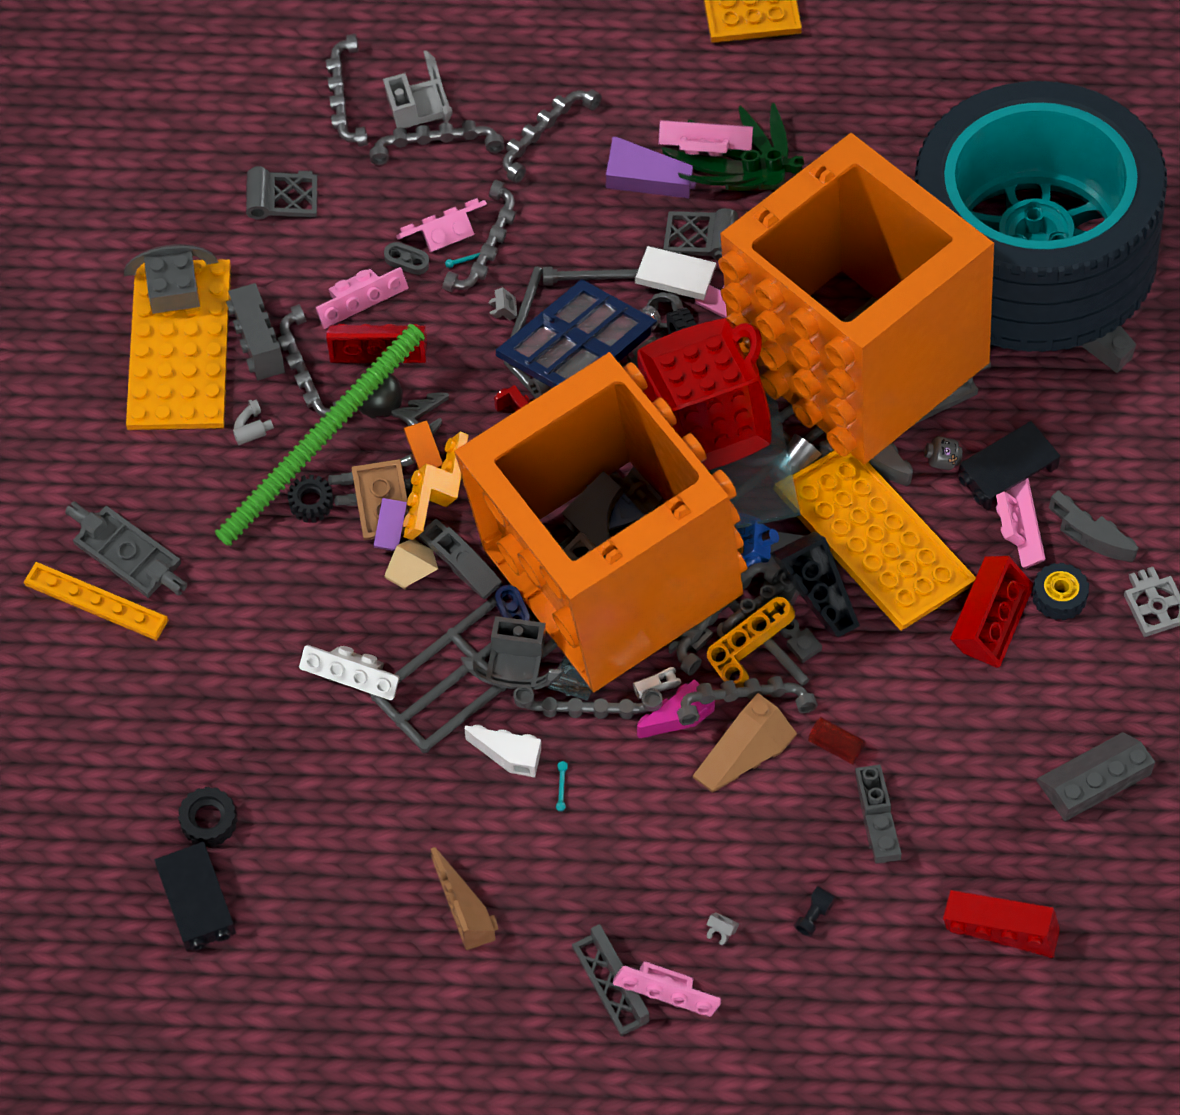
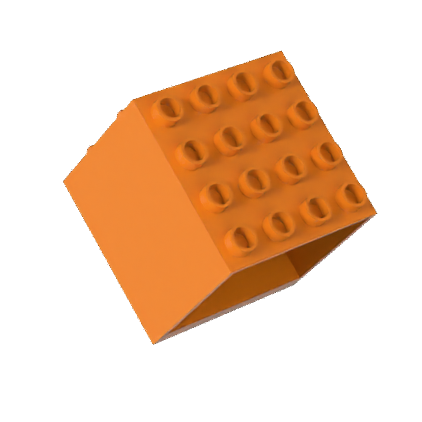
(901, 245)
(665, 567)

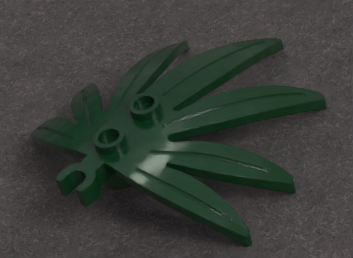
(749, 168)

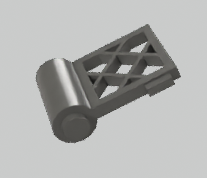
(262, 190)
(717, 223)

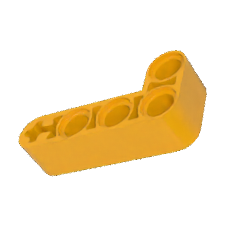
(753, 638)

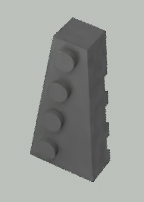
(257, 334)

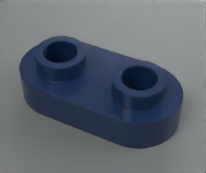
(514, 609)

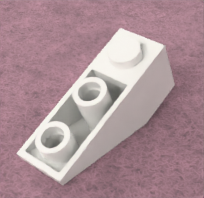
(510, 751)

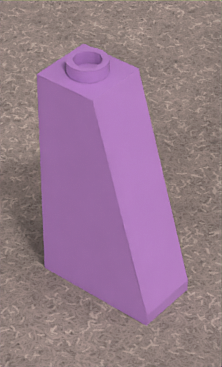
(646, 171)

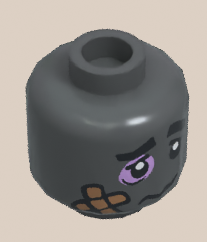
(943, 453)

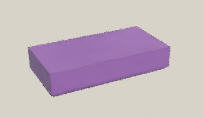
(390, 524)

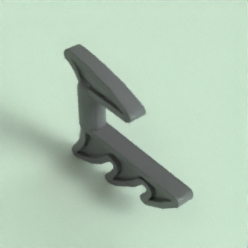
(421, 407)

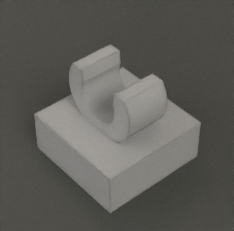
(504, 303)
(723, 925)

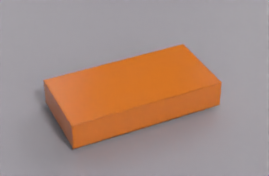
(423, 445)

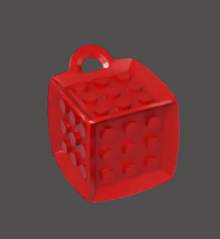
(711, 388)

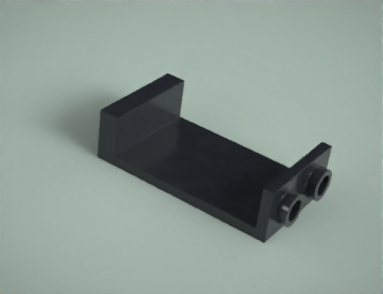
(1007, 463)
(195, 897)

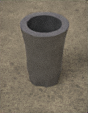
(801, 453)

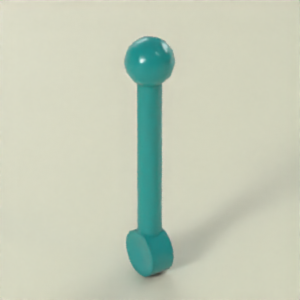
(450, 263)
(562, 768)

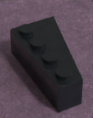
(818, 581)

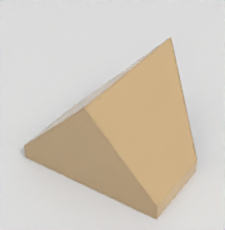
(410, 563)

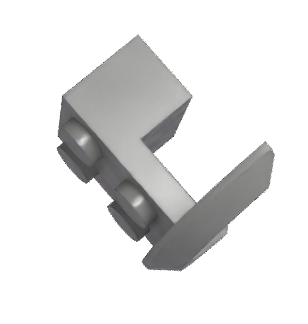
(420, 101)

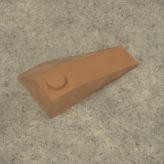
(750, 740)
(467, 910)

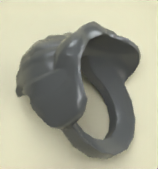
(665, 298)

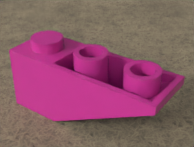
(666, 717)

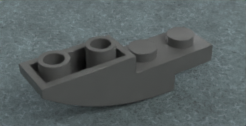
(892, 466)
(1097, 535)
(460, 558)
(877, 814)

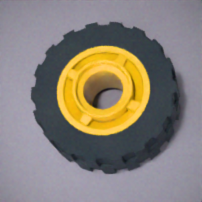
(1062, 578)

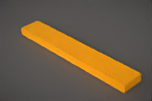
(96, 601)

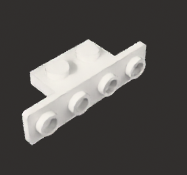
(350, 669)

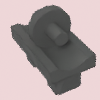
(640, 491)

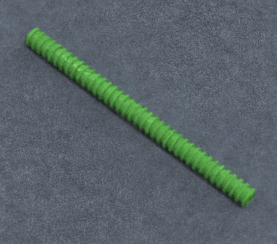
(320, 434)

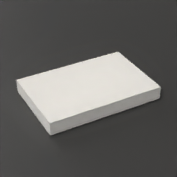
(675, 273)

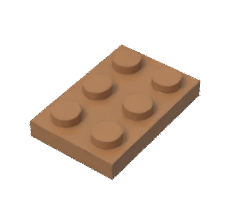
(371, 485)

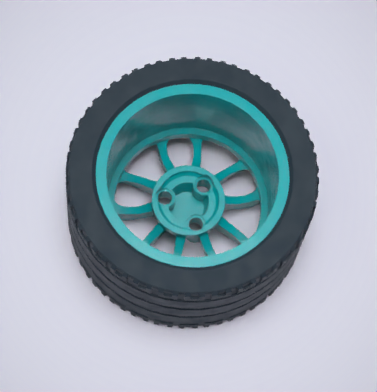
(1050, 279)

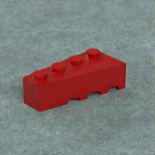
(1003, 922)

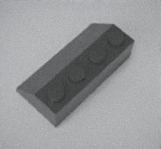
(1096, 775)

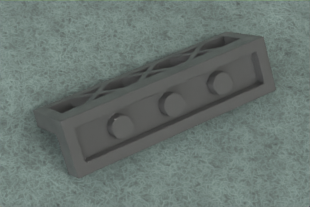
(613, 963)

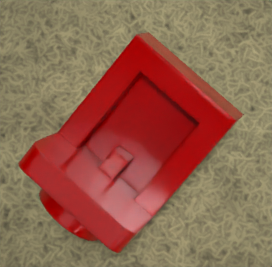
(512, 397)

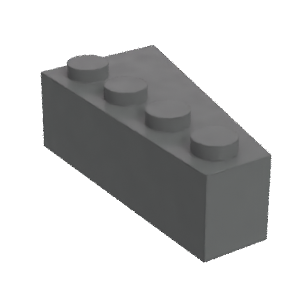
(1113, 349)

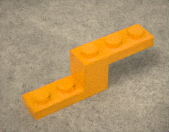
(435, 486)

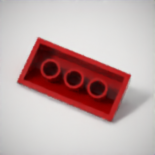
(367, 343)
(992, 610)

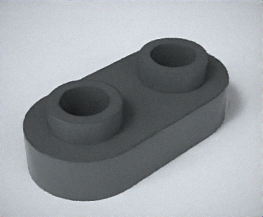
(407, 258)

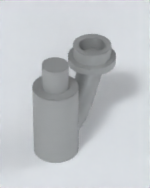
(251, 431)

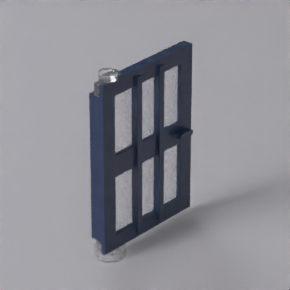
(576, 333)

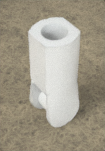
(654, 682)

